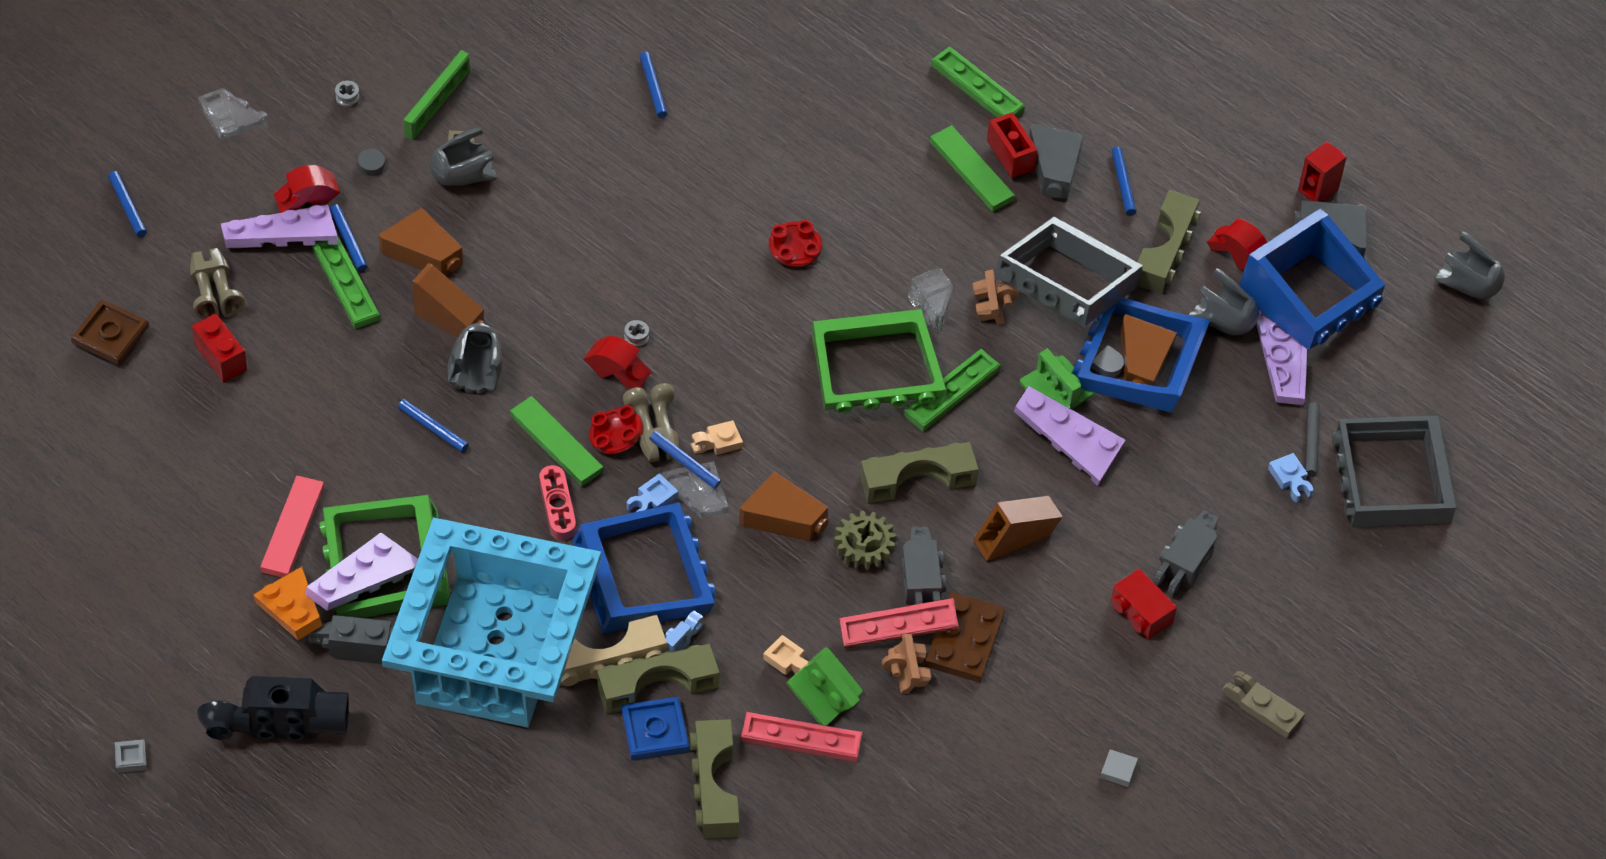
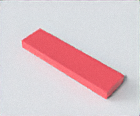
(292, 527)
(895, 622)
(801, 737)

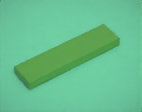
(976, 84)
(436, 95)
(972, 168)
(346, 283)
(958, 386)
(556, 441)

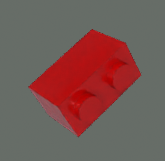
(1012, 145)
(1322, 173)
(219, 347)
(1143, 604)

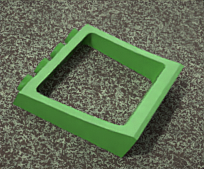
(871, 326)
(417, 506)

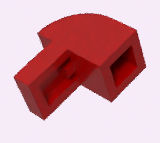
(305, 185)
(1239, 239)
(618, 357)

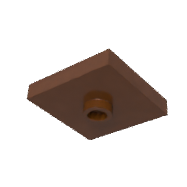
(110, 332)

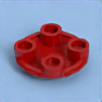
(795, 243)
(615, 430)

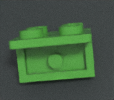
(1056, 380)
(825, 687)

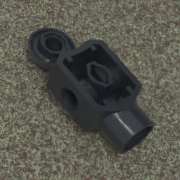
(278, 709)

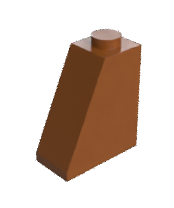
(421, 241)
(443, 302)
(1145, 350)
(784, 510)
(1016, 525)

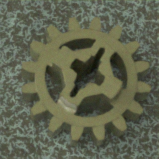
(877, 540)

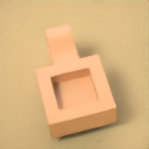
(719, 437)
(785, 656)

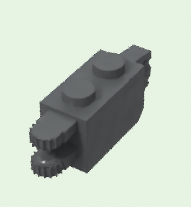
(1188, 552)
(921, 568)
(354, 638)

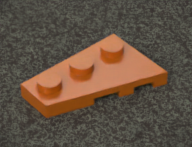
(289, 605)

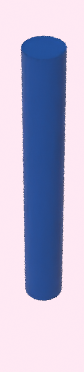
(653, 84)
(1123, 180)
(127, 204)
(348, 238)
(433, 425)
(685, 459)

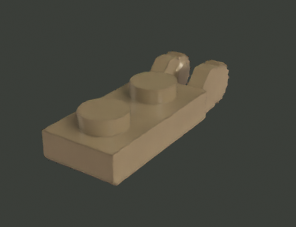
(1264, 704)

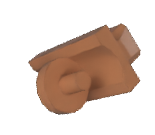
(997, 296)
(903, 664)

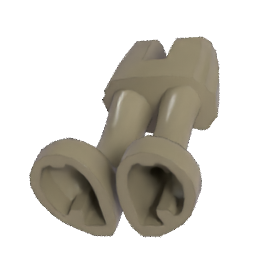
(215, 271)
(660, 399)

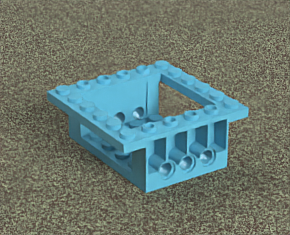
(496, 573)

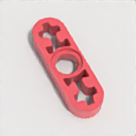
(553, 513)

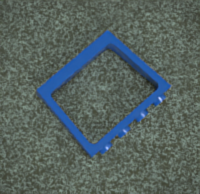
(1163, 398)
(604, 594)

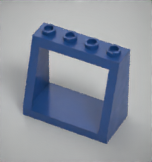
(1328, 244)

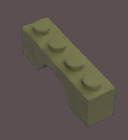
(1176, 219)
(950, 464)
(690, 668)
(718, 808)

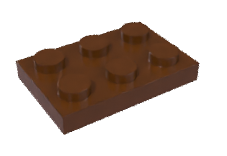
(967, 648)

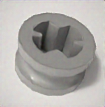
(347, 87)
(634, 326)

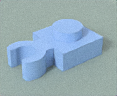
(1291, 474)
(653, 494)
(679, 638)

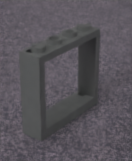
(1083, 250)
(1394, 429)

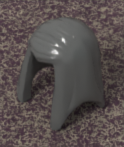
(462, 161)
(1472, 271)
(1229, 309)
(475, 359)

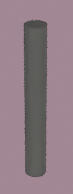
(1312, 439)

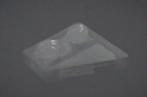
(229, 114)
(696, 493)

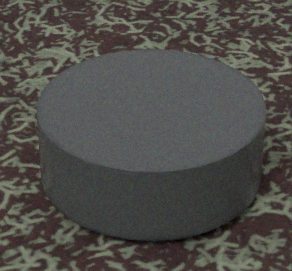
(371, 162)

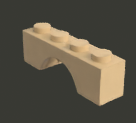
(642, 640)

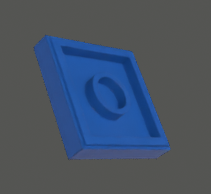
(655, 728)

